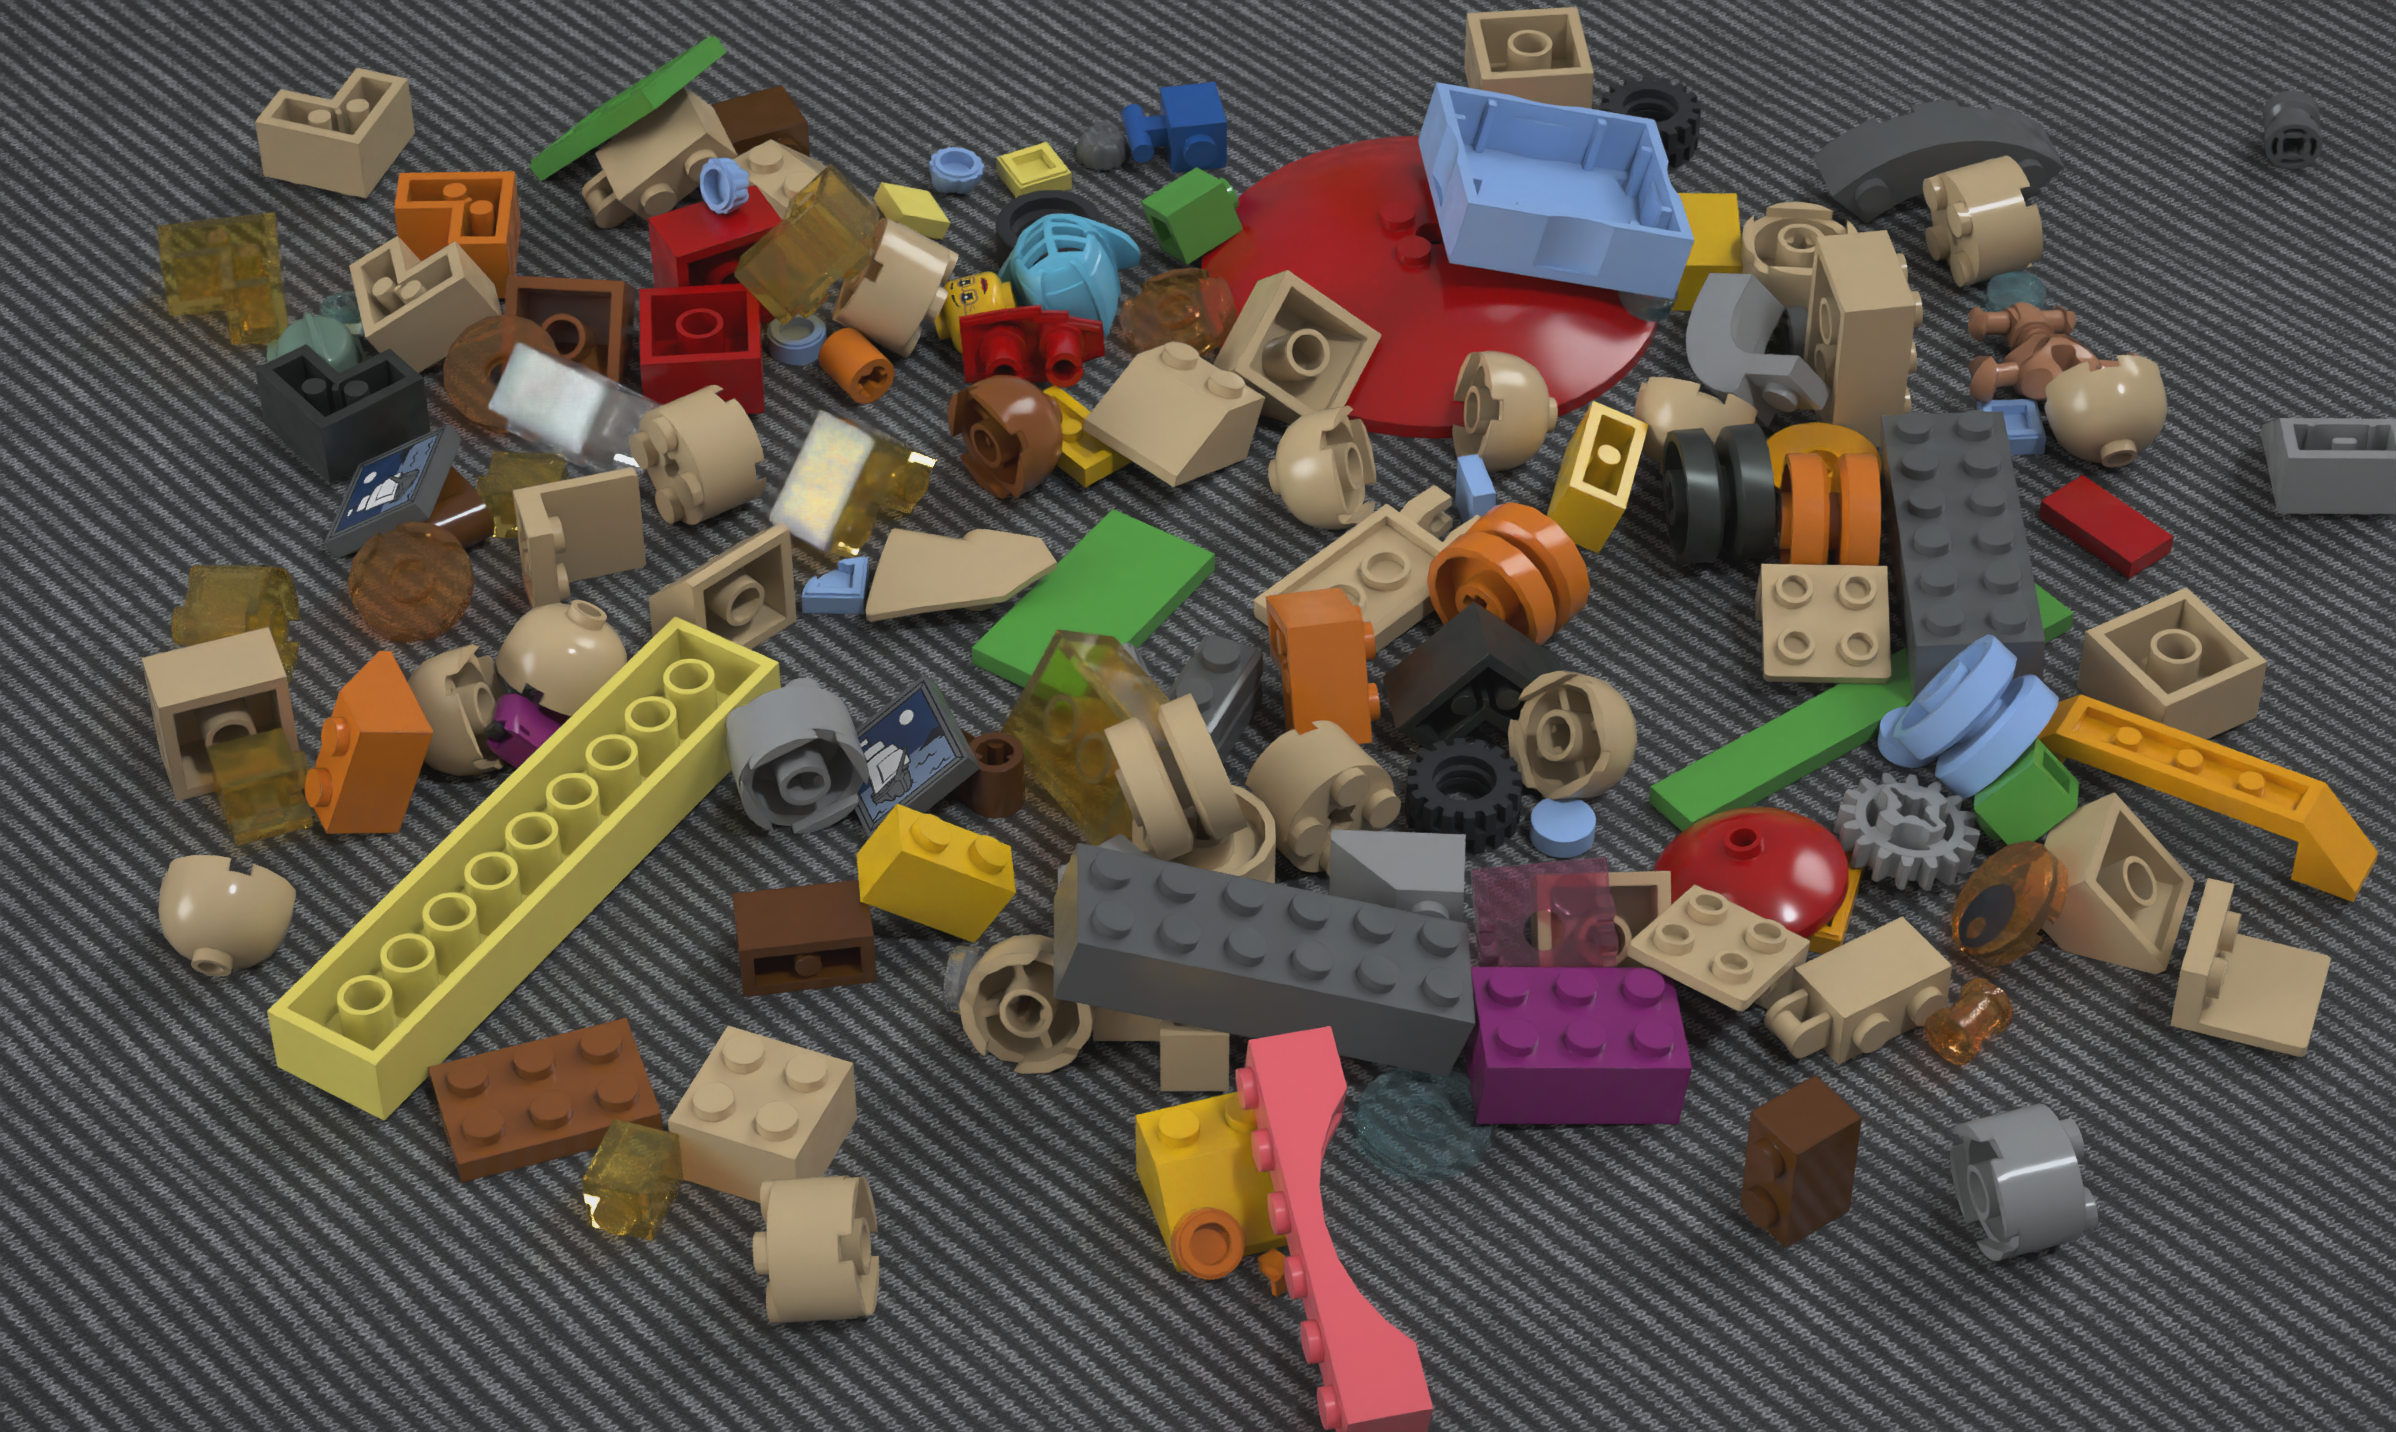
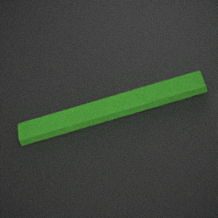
(1801, 740)

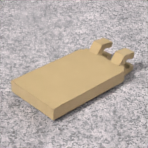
(1381, 564)

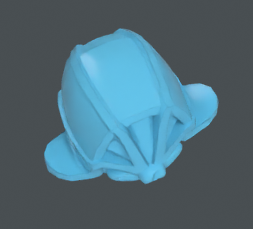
(1071, 280)

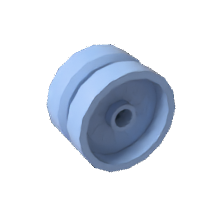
(1976, 717)

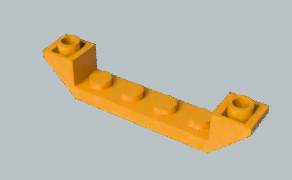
(2331, 846)

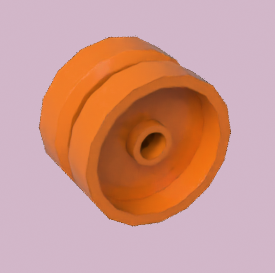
(1838, 520)
(1515, 568)

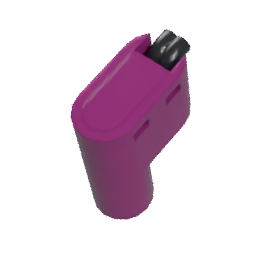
(521, 727)

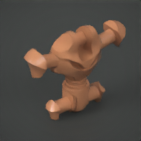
(2038, 350)

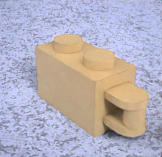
(656, 160)
(1862, 994)

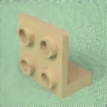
(578, 532)
(1824, 623)
(1721, 950)
(2245, 984)

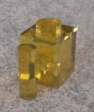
(260, 786)

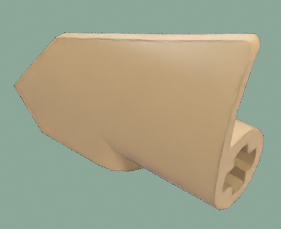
(944, 573)

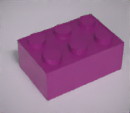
(1576, 1046)

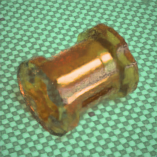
(1963, 1026)

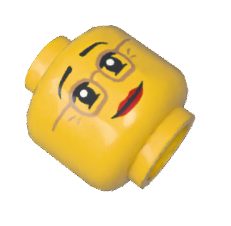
(972, 296)

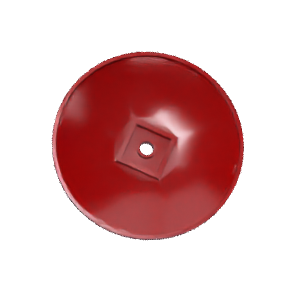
(1360, 234)

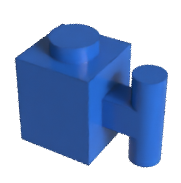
(1188, 127)

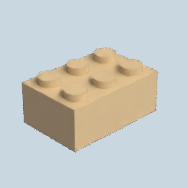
(1862, 330)

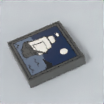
(393, 490)
(911, 754)

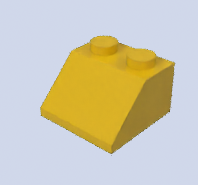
(1205, 1158)

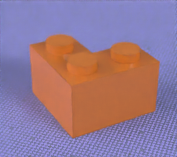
(466, 208)
(1322, 661)

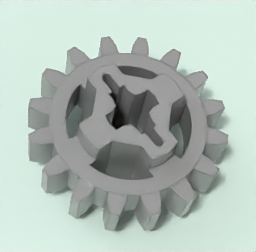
(1910, 831)

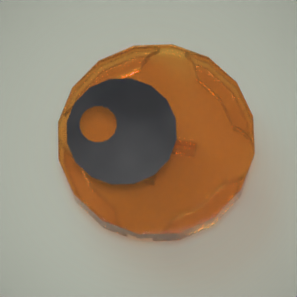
(2009, 903)

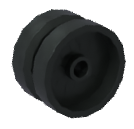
(1719, 493)

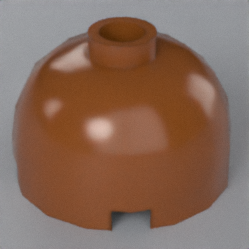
(1009, 433)

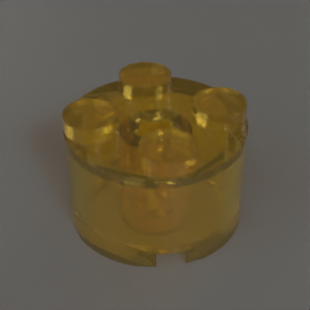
(237, 601)

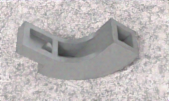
(1728, 347)

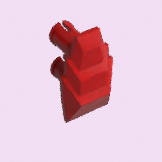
(1029, 344)

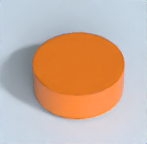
(1207, 1243)

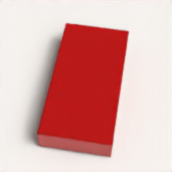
(2105, 526)

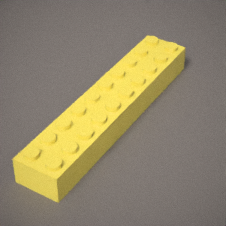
(518, 872)

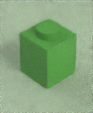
(1193, 215)
(2027, 797)

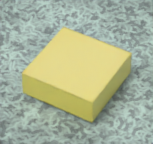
(1033, 170)
(913, 209)

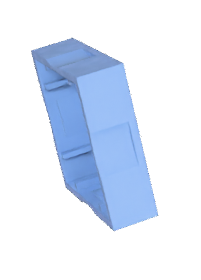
(1554, 191)

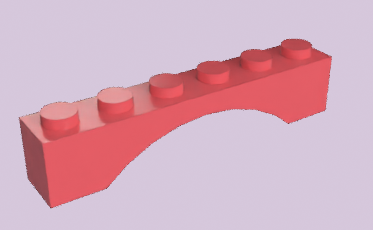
(1364, 1361)

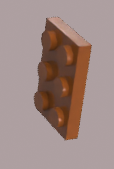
(542, 1098)

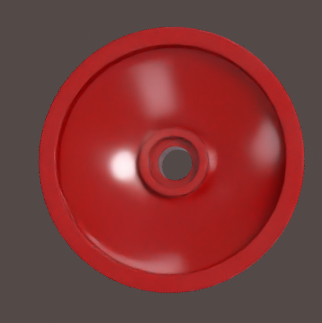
(1764, 863)

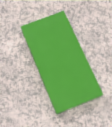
(627, 107)
(1110, 584)

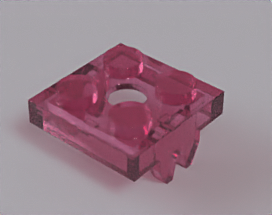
(1569, 888)

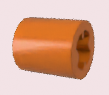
(856, 365)

